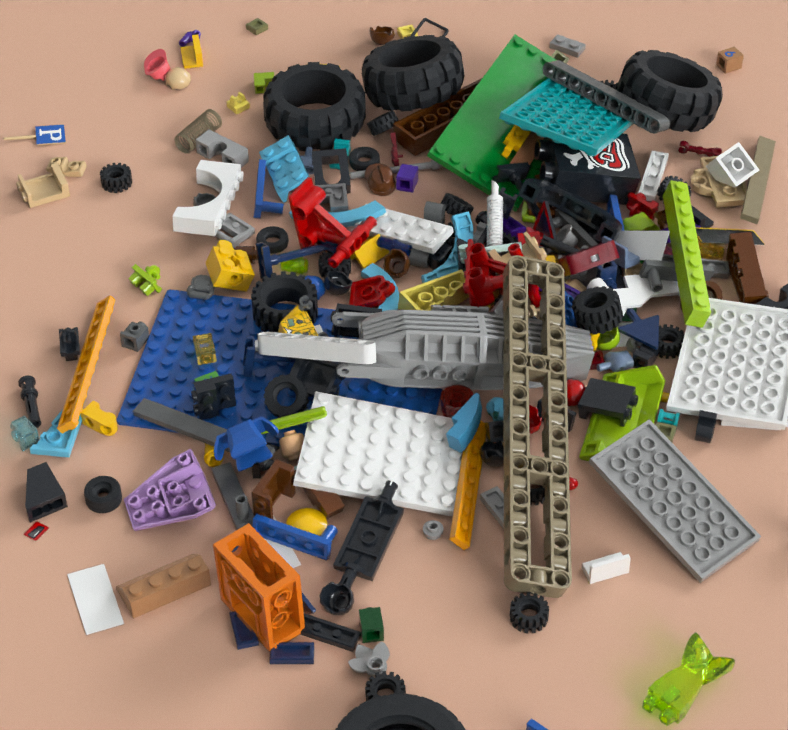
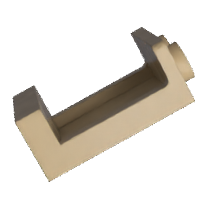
(44, 188)

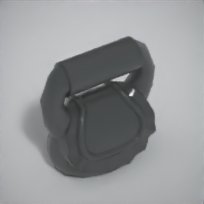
(201, 287)

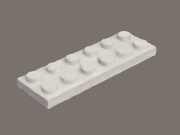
(411, 230)

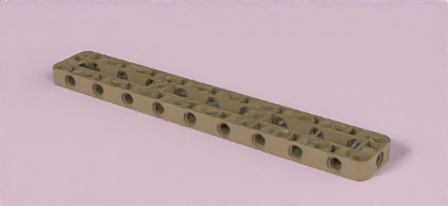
(553, 468)

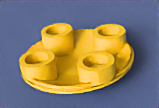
(308, 520)

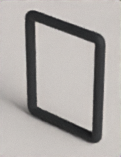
(433, 23)

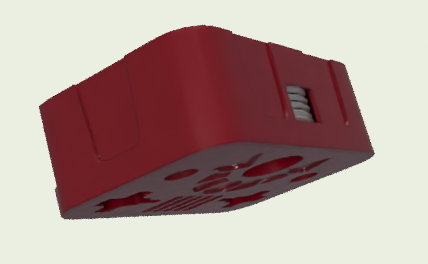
(588, 258)

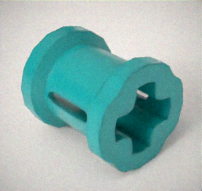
(675, 417)

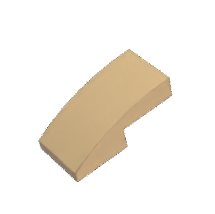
(69, 169)

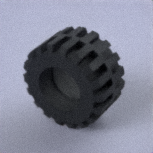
(597, 310)

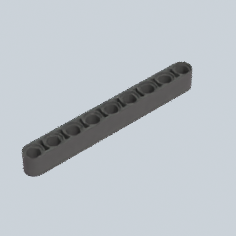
(606, 96)

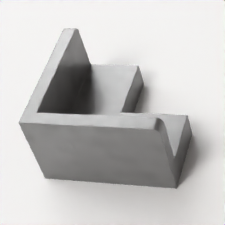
(336, 196)

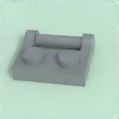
(236, 228)

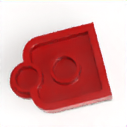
(370, 291)

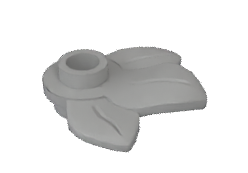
(369, 658)

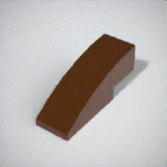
(326, 502)

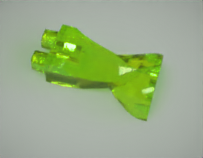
(678, 688)

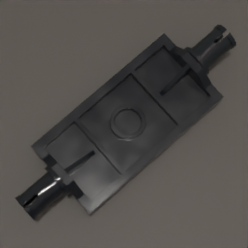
(369, 536)

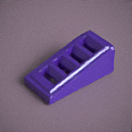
(513, 227)

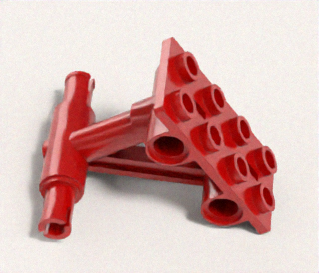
(316, 224)
(481, 278)

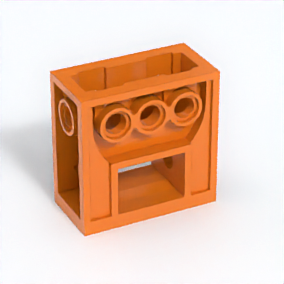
(259, 586)

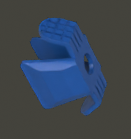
(246, 442)

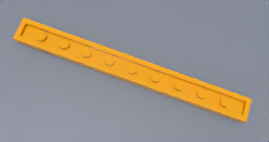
(86, 365)

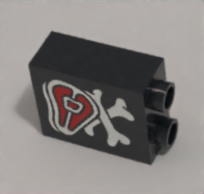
(588, 176)

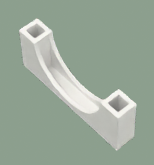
(208, 217)

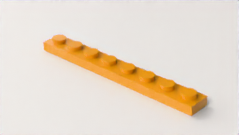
(467, 490)

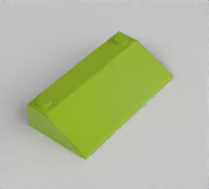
(605, 429)

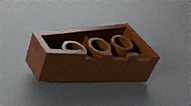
(745, 268)

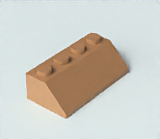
(164, 585)

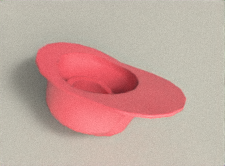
(157, 65)

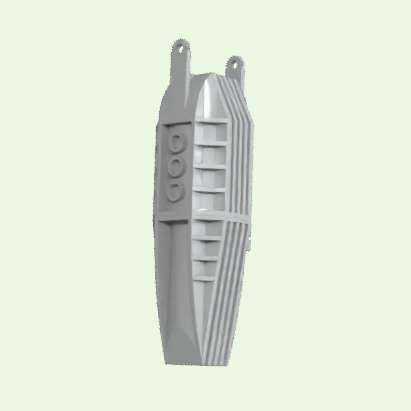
(449, 347)

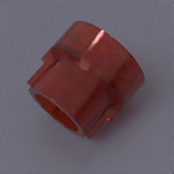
(454, 398)

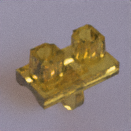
(712, 250)

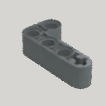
(432, 212)

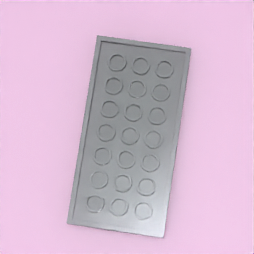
(675, 500)

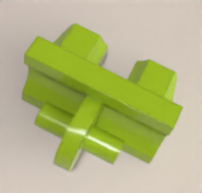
(148, 277)

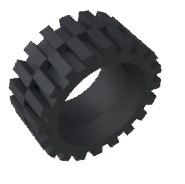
(279, 289)

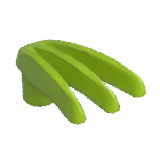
(525, 215)

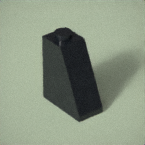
(43, 493)

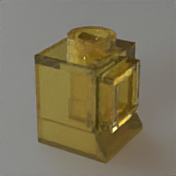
(204, 349)

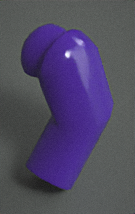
(188, 37)

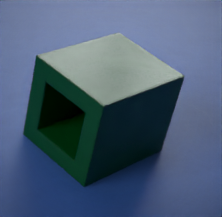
(371, 625)

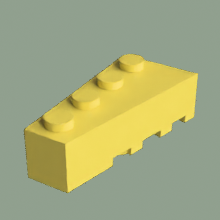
(440, 291)

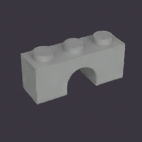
(213, 144)

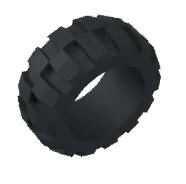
(413, 73)
(313, 85)
(672, 87)

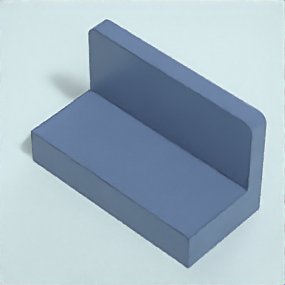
(627, 258)

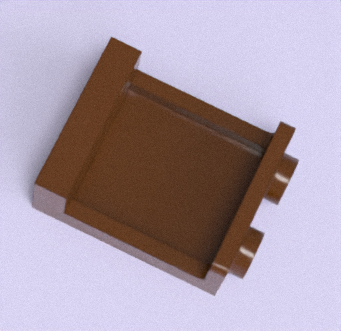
(276, 481)

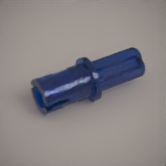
(393, 244)

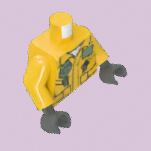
(299, 321)

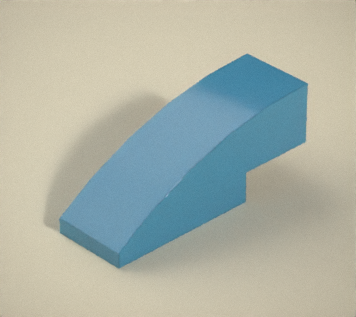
(465, 424)

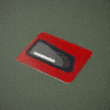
(36, 531)

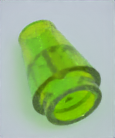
(296, 265)

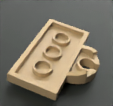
(722, 193)

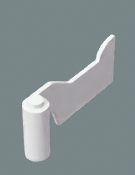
(638, 290)

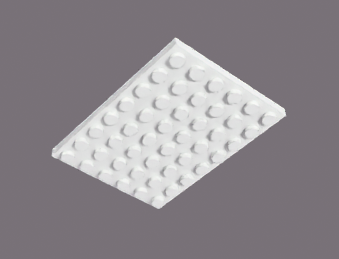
(735, 366)
(372, 443)

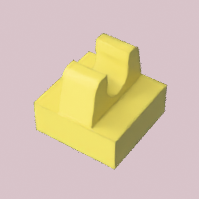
(238, 104)

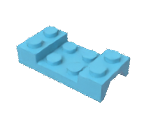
(284, 166)

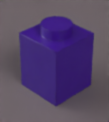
(407, 178)

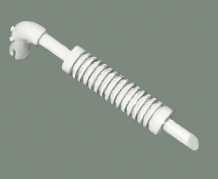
(495, 218)

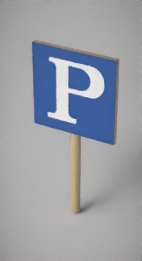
(45, 135)

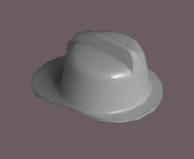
(566, 236)

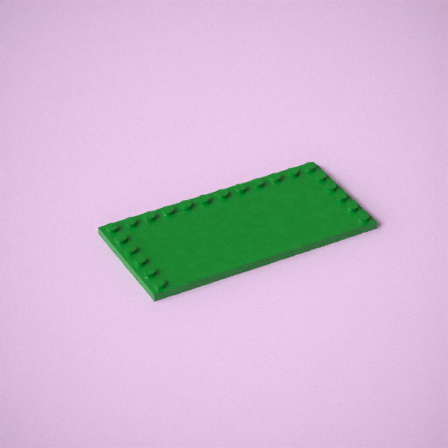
(476, 135)

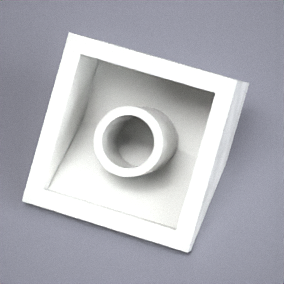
(732, 166)

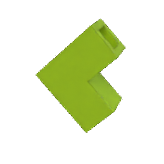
(262, 80)

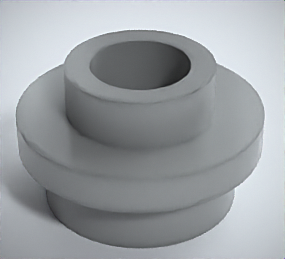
(433, 529)

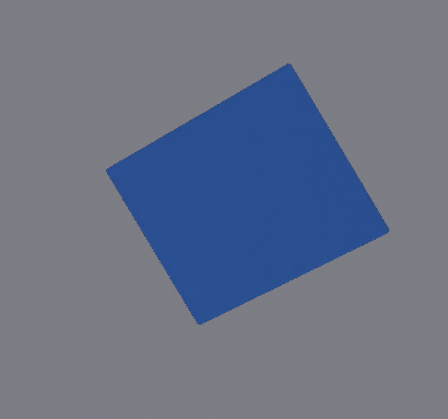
(170, 366)

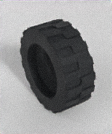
(280, 383)

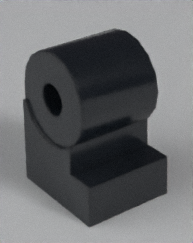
(440, 256)
(645, 354)
(705, 426)

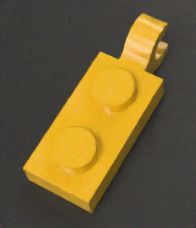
(514, 140)

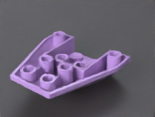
(171, 494)

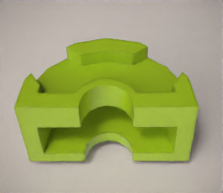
(640, 222)

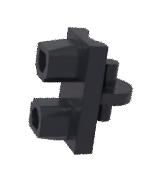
(69, 343)

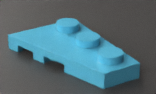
(54, 442)

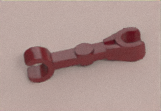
(699, 150)

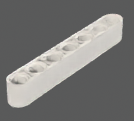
(317, 347)

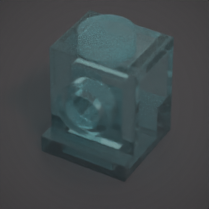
(24, 432)

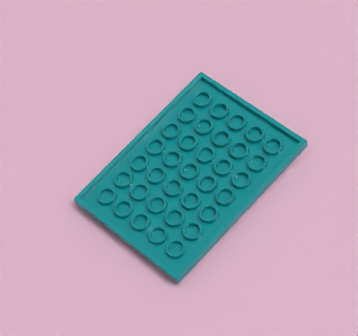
(565, 118)

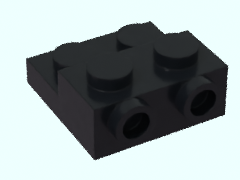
(213, 396)

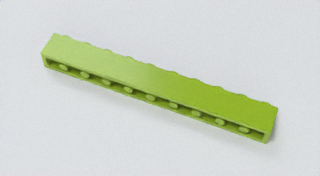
(686, 254)

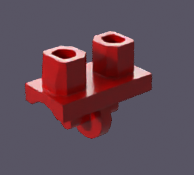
(638, 204)

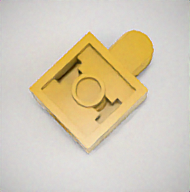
(229, 267)

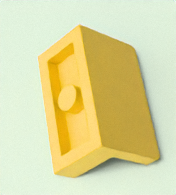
(192, 54)
(369, 252)

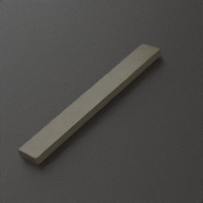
(757, 182)

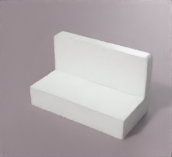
(606, 567)

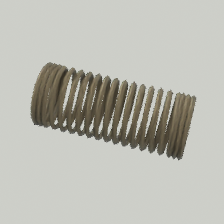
(206, 122)

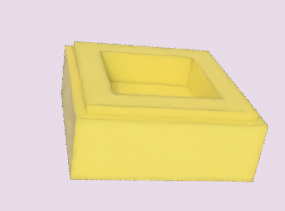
(406, 31)

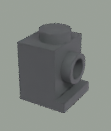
(138, 333)

